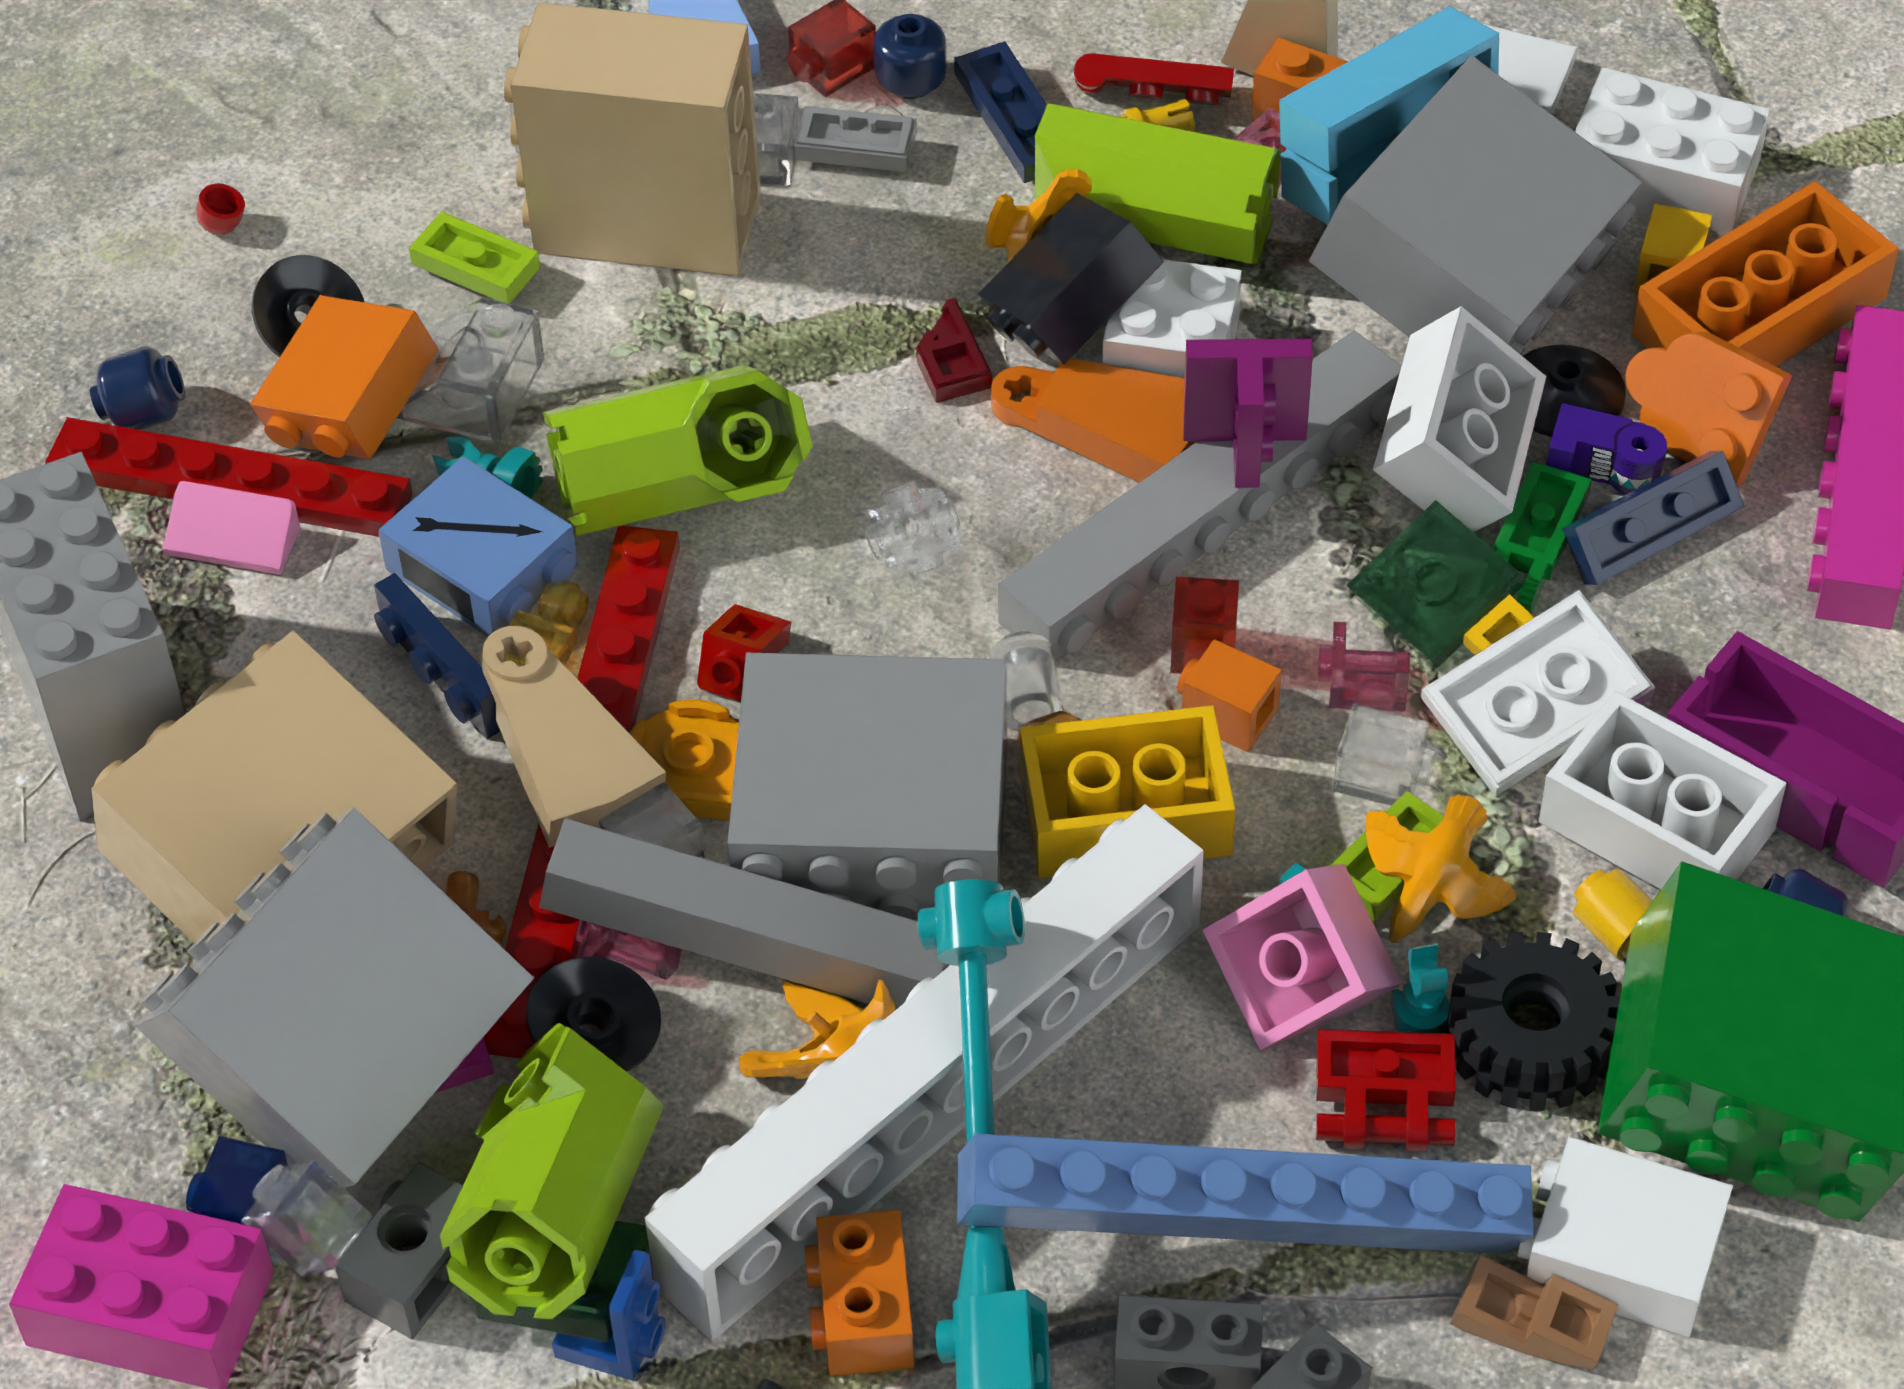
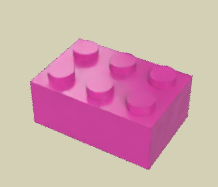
(142, 1287)

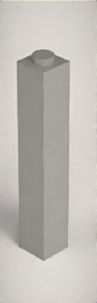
(734, 915)

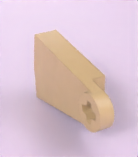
(1299, 21)
(560, 737)

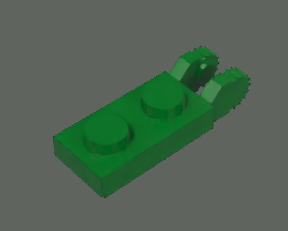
(1533, 532)

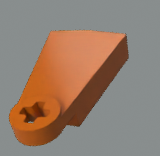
(1099, 411)

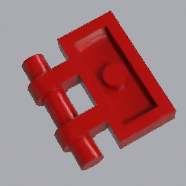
(1385, 1070)

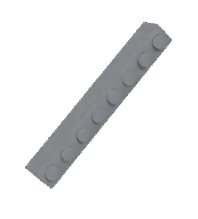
(1190, 508)

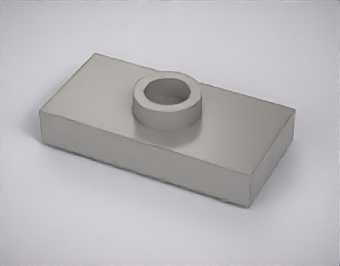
(855, 139)

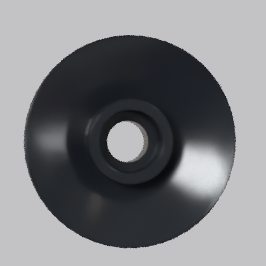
(293, 287)
(1577, 379)
(601, 995)

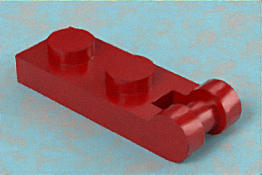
(1151, 77)

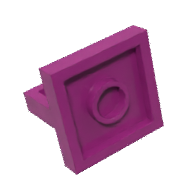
(1247, 396)

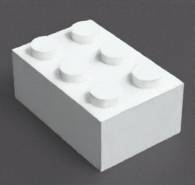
(1679, 142)
(1460, 420)
(1659, 796)

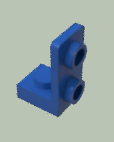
(634, 1326)

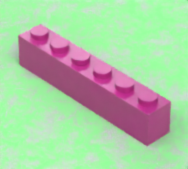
(1864, 520)

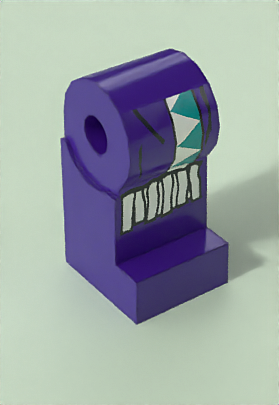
(1606, 448)

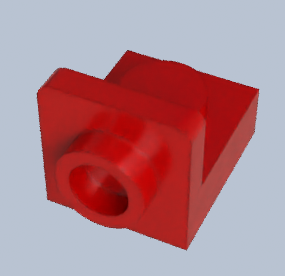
(728, 641)

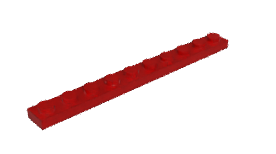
(616, 675)

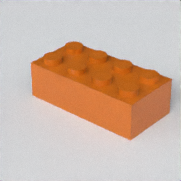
(1772, 280)

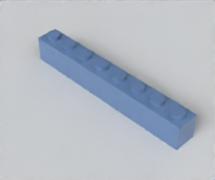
(1243, 1194)

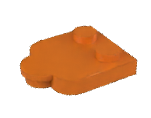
(1707, 398)

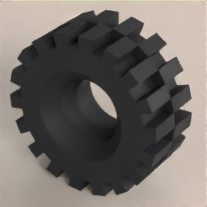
(1526, 1060)

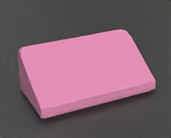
(231, 527)

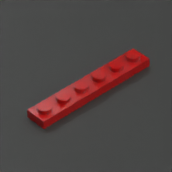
(157, 463)

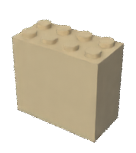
(635, 137)
(251, 767)

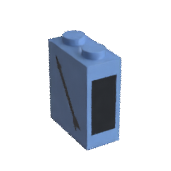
(478, 547)

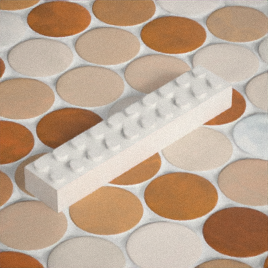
(901, 1085)

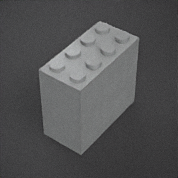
(1477, 211)
(79, 625)
(870, 775)
(333, 997)

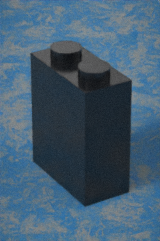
(1069, 279)

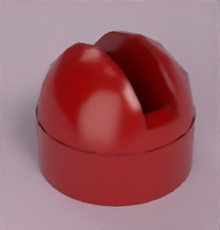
(220, 208)

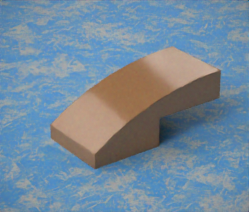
(1537, 1319)

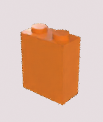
(344, 377)

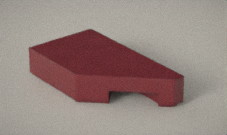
(952, 357)

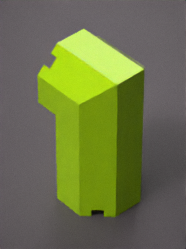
(1166, 180)
(676, 447)
(548, 1177)

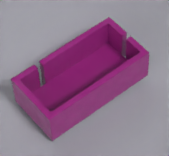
(1826, 744)

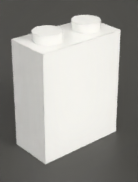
(1628, 1232)

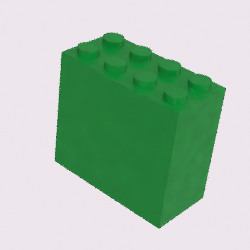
(1761, 1043)

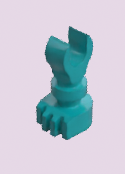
(516, 468)
(1423, 1002)

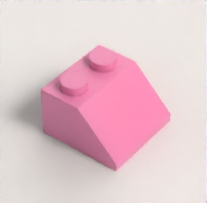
(1302, 955)

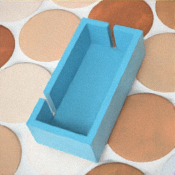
(1358, 109)

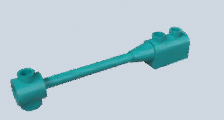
(995, 1330)

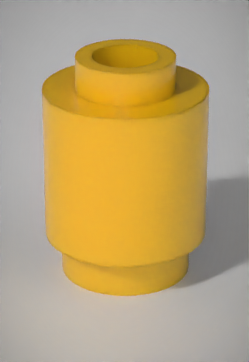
(1610, 908)

